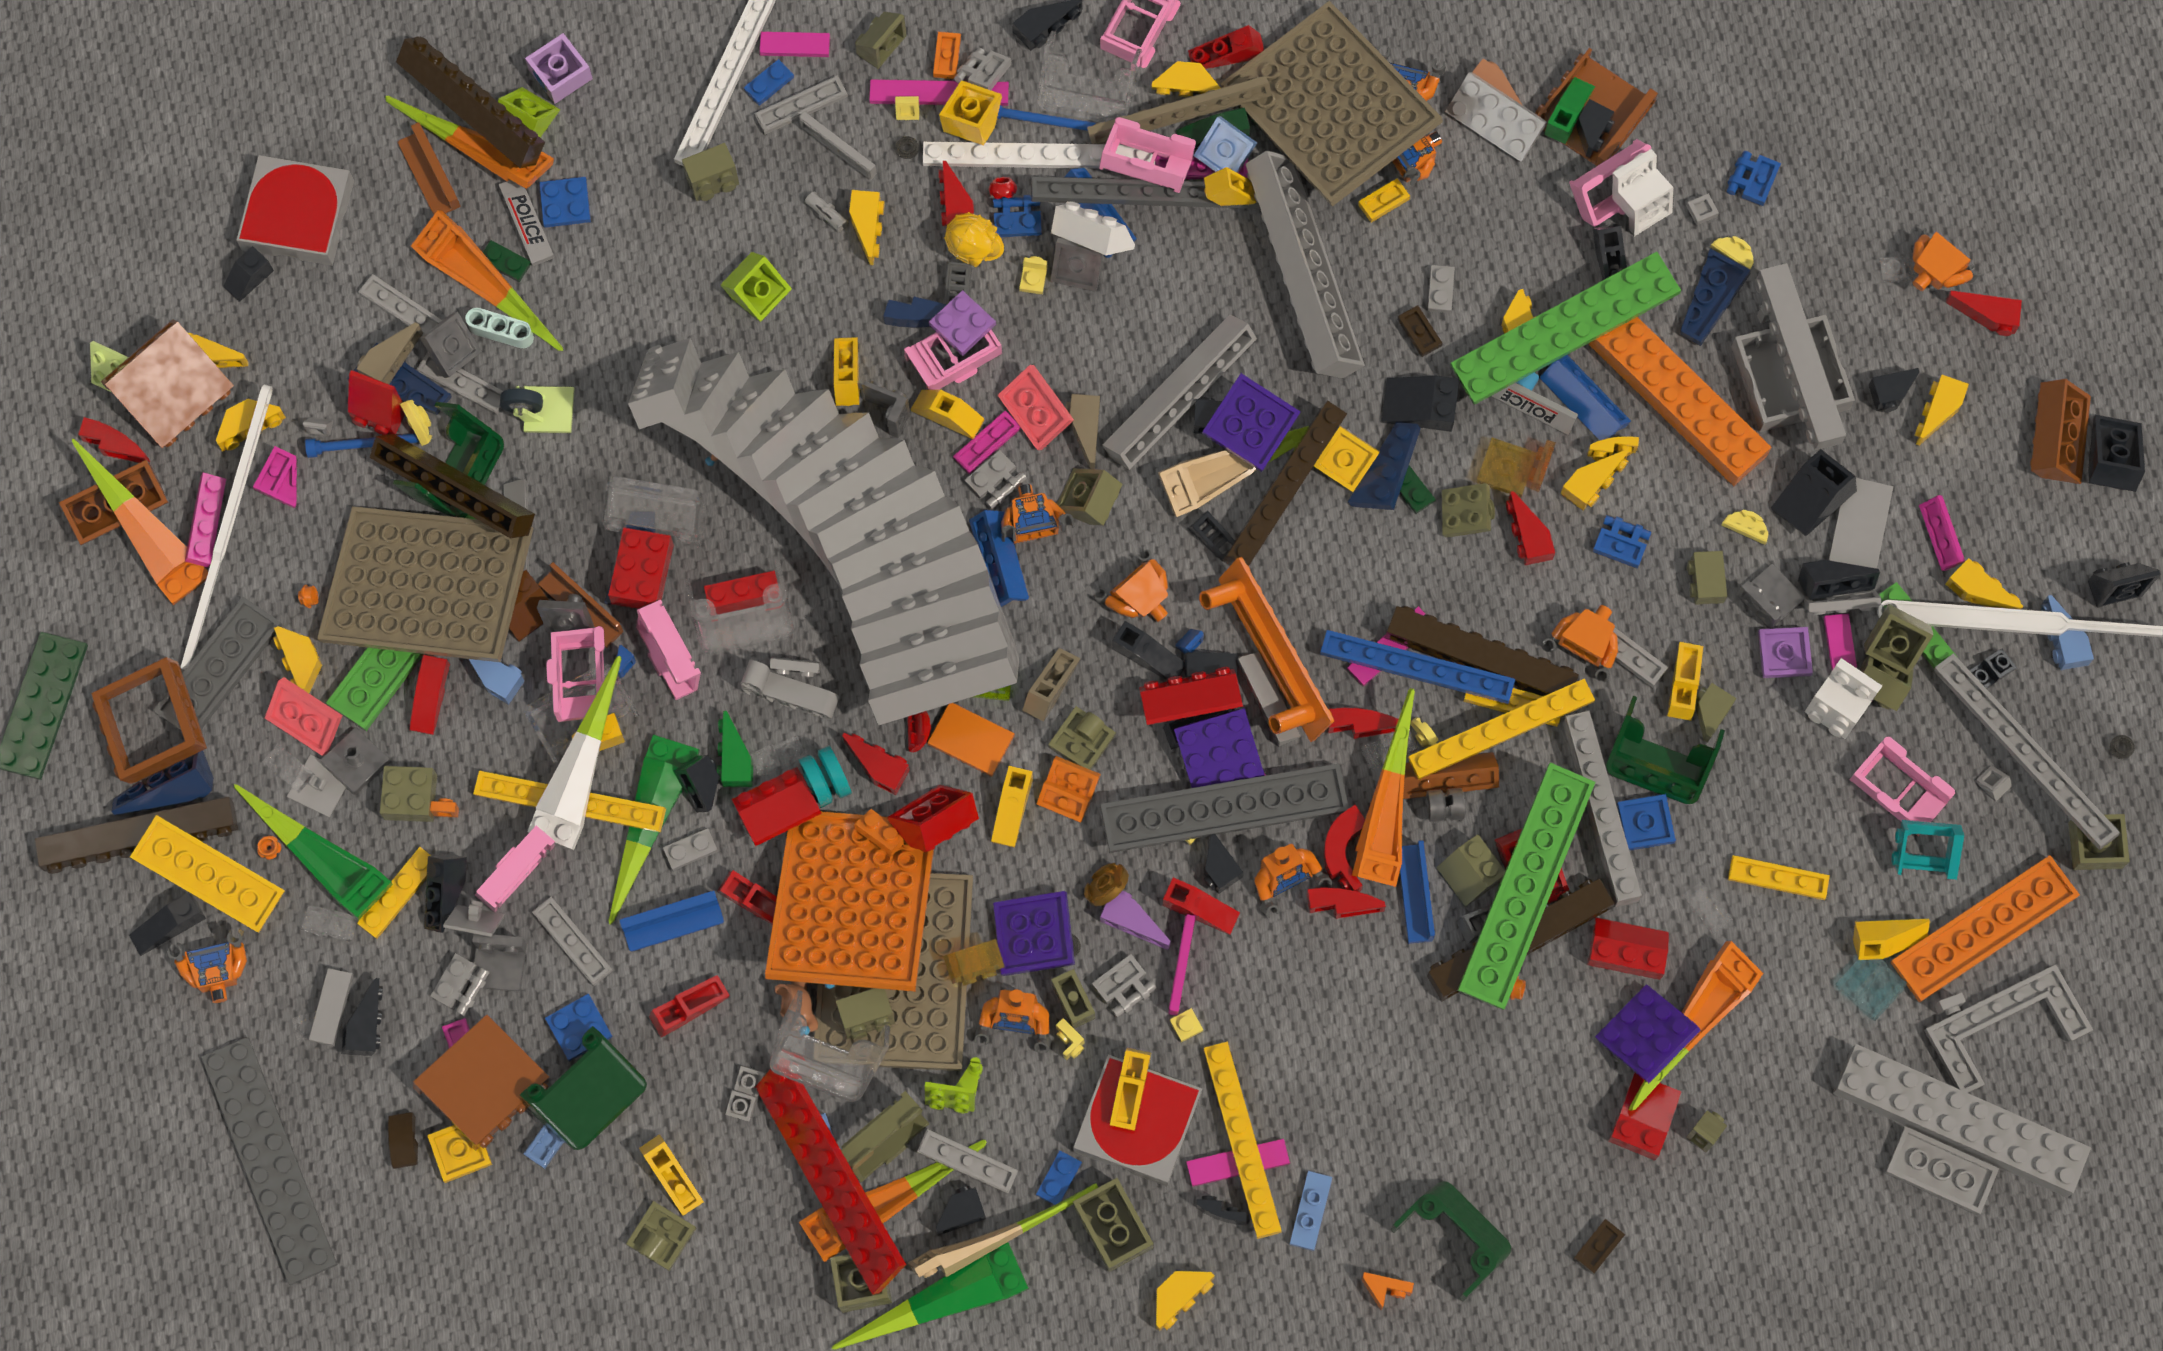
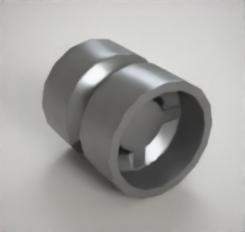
(1437, 804)

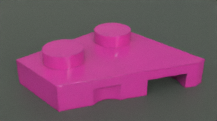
(279, 477)

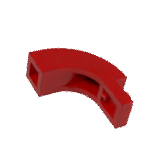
(1341, 832)

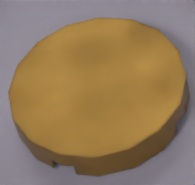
(1106, 884)

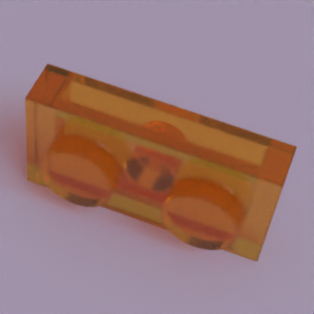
(1543, 456)

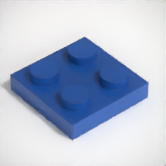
(565, 202)
(1646, 822)
(573, 1022)

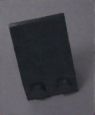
(1421, 401)
(2116, 453)
(2121, 583)

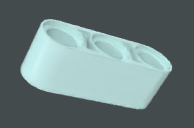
(492, 320)

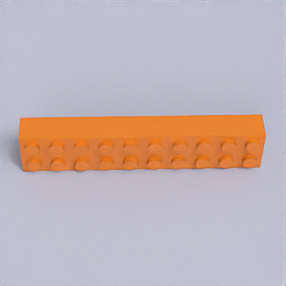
(1683, 399)

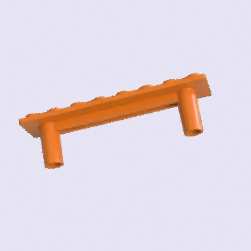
(1275, 648)

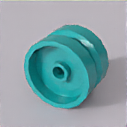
(824, 776)

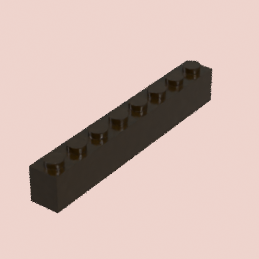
(470, 102)
(1286, 484)
(452, 486)
(1472, 650)
(122, 836)
(1557, 920)

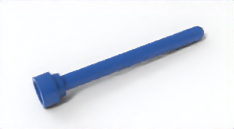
(1044, 119)
(316, 447)

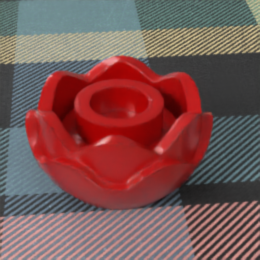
(1002, 187)

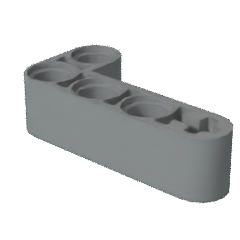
(788, 691)

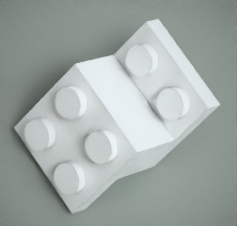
(1642, 192)
(1842, 699)

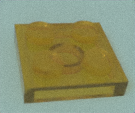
(1506, 467)

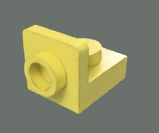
(1033, 275)
(1069, 1034)

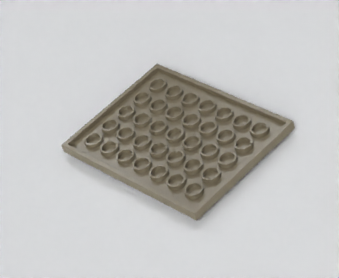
(1334, 103)
(424, 585)
(932, 1019)

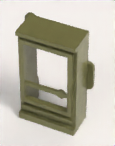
(884, 1137)

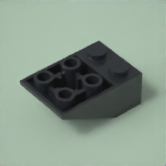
(1815, 492)

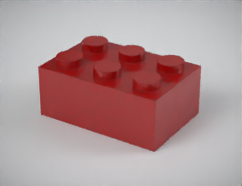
(640, 568)

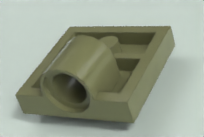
(1467, 510)
(1082, 738)
(661, 1236)

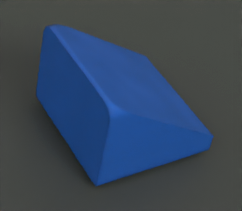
(1190, 641)
(627, 661)

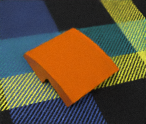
(1068, 789)

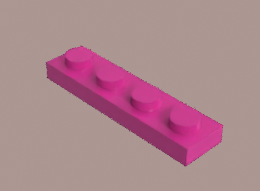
(205, 520)

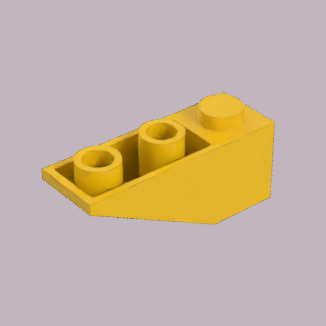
(864, 215)
(1945, 403)
(1587, 481)
(1978, 587)
(1012, 806)
(1887, 937)

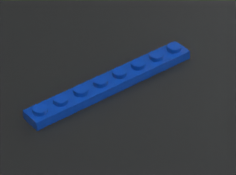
(1417, 666)

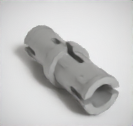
(826, 211)

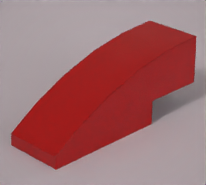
(110, 441)
(429, 694)
(1361, 722)
(749, 896)
(1343, 902)
(688, 1005)

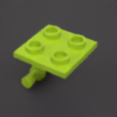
(957, 1097)

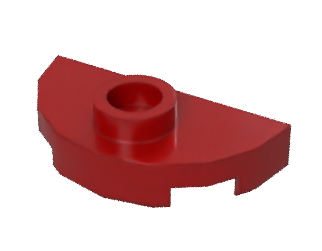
(918, 731)

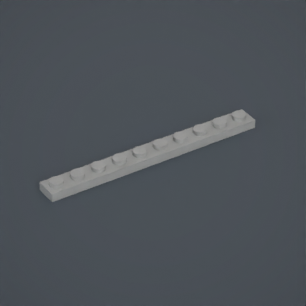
(2026, 751)

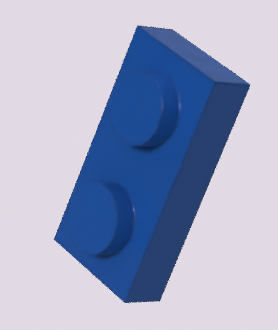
(769, 82)
(1058, 1178)

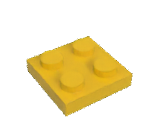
(1346, 458)
(455, 1154)

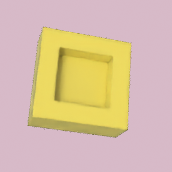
(907, 108)
(1186, 1025)

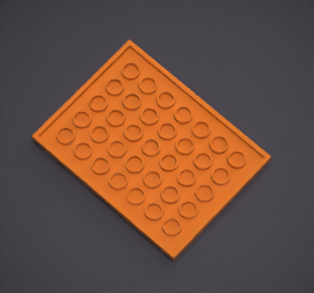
(848, 908)

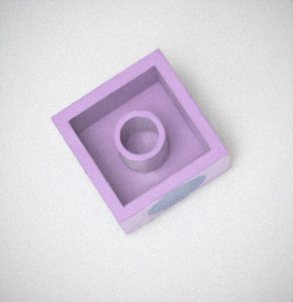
(558, 68)

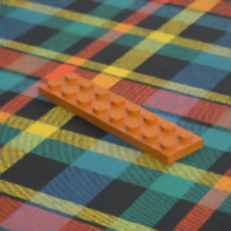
(1984, 928)

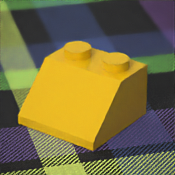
(971, 112)

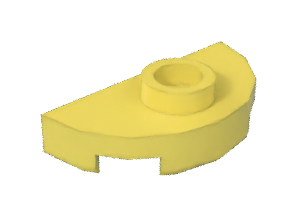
(1734, 249)
(418, 421)
(1747, 524)
(1425, 734)

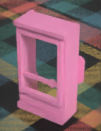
(1127, 50)
(1177, 149)
(1607, 207)
(932, 371)
(667, 650)
(574, 707)
(1927, 807)
(514, 868)

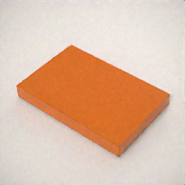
(971, 739)

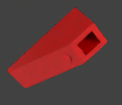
(1229, 49)
(954, 195)
(1532, 534)
(881, 768)
(1192, 901)

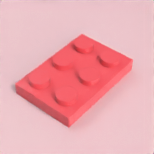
(1035, 407)
(303, 716)

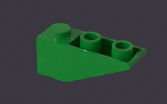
(1568, 110)
(736, 760)

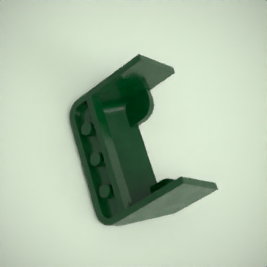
(474, 454)
(1658, 767)
(1491, 1244)

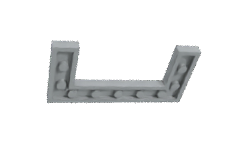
(2046, 985)

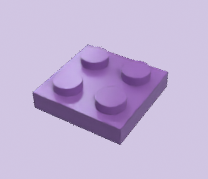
(962, 323)
(1785, 652)

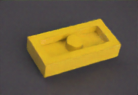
(1384, 200)

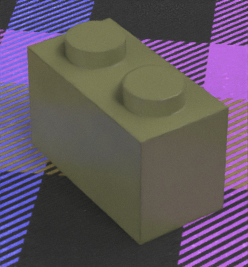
(1708, 577)
(1073, 999)

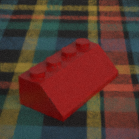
(1190, 696)

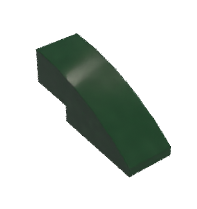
(1199, 129)

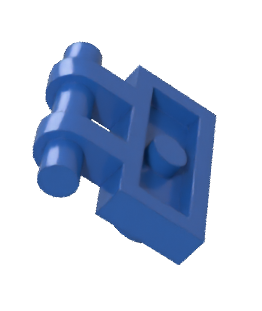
(1760, 181)
(1017, 223)
(1621, 547)

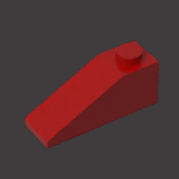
(1992, 312)

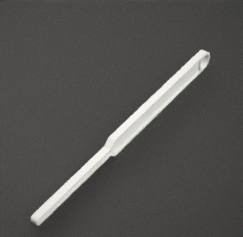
(228, 519)
(2012, 620)

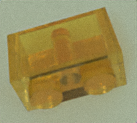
(974, 961)

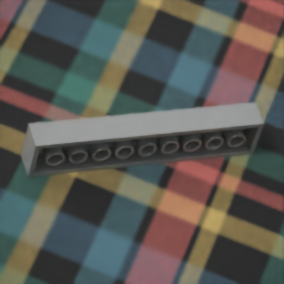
(1304, 265)
(1962, 1120)

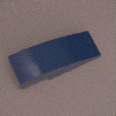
(913, 315)

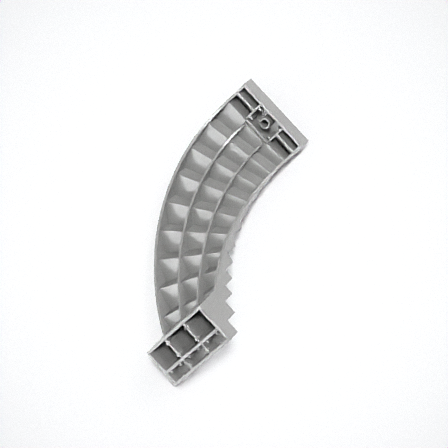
(872, 516)

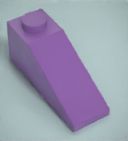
(1129, 917)

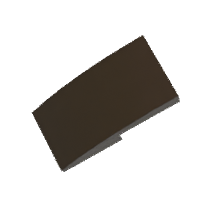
(402, 1140)

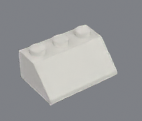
(1090, 229)

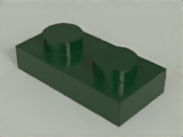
(507, 261)
(1415, 492)

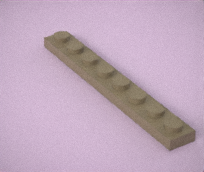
(1188, 107)

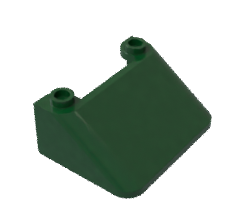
(587, 1094)

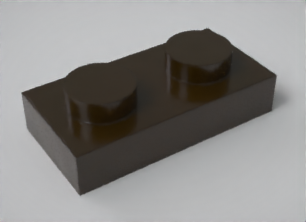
(1419, 331)
(1599, 1246)

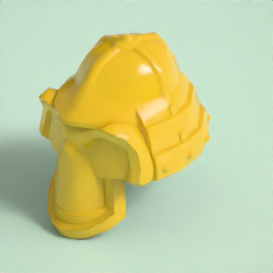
(973, 239)

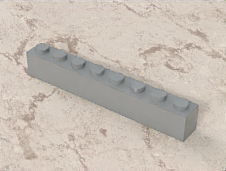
(1800, 357)
(1179, 392)
(1602, 810)

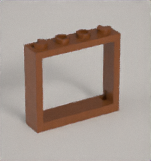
(183, 708)

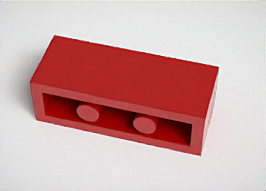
(740, 592)

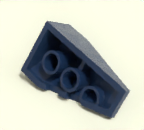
(175, 785)

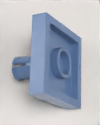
(1225, 147)

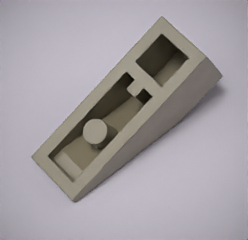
(387, 357)
(1085, 413)
(1050, 684)

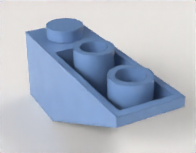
(2071, 647)
(499, 679)

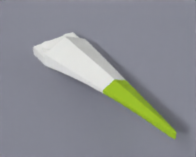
(566, 797)

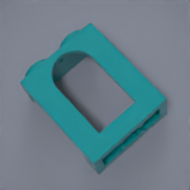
(1947, 864)

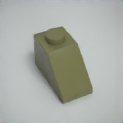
(1712, 709)
(1707, 1130)

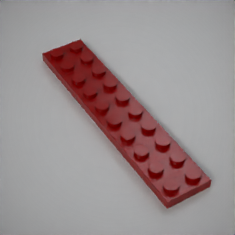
(832, 1180)

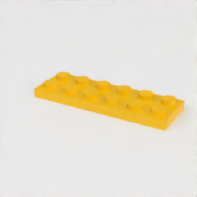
(207, 874)

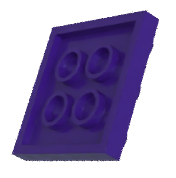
(1251, 422)
(1219, 749)
(1034, 933)
(1647, 1033)

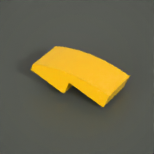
(1606, 447)

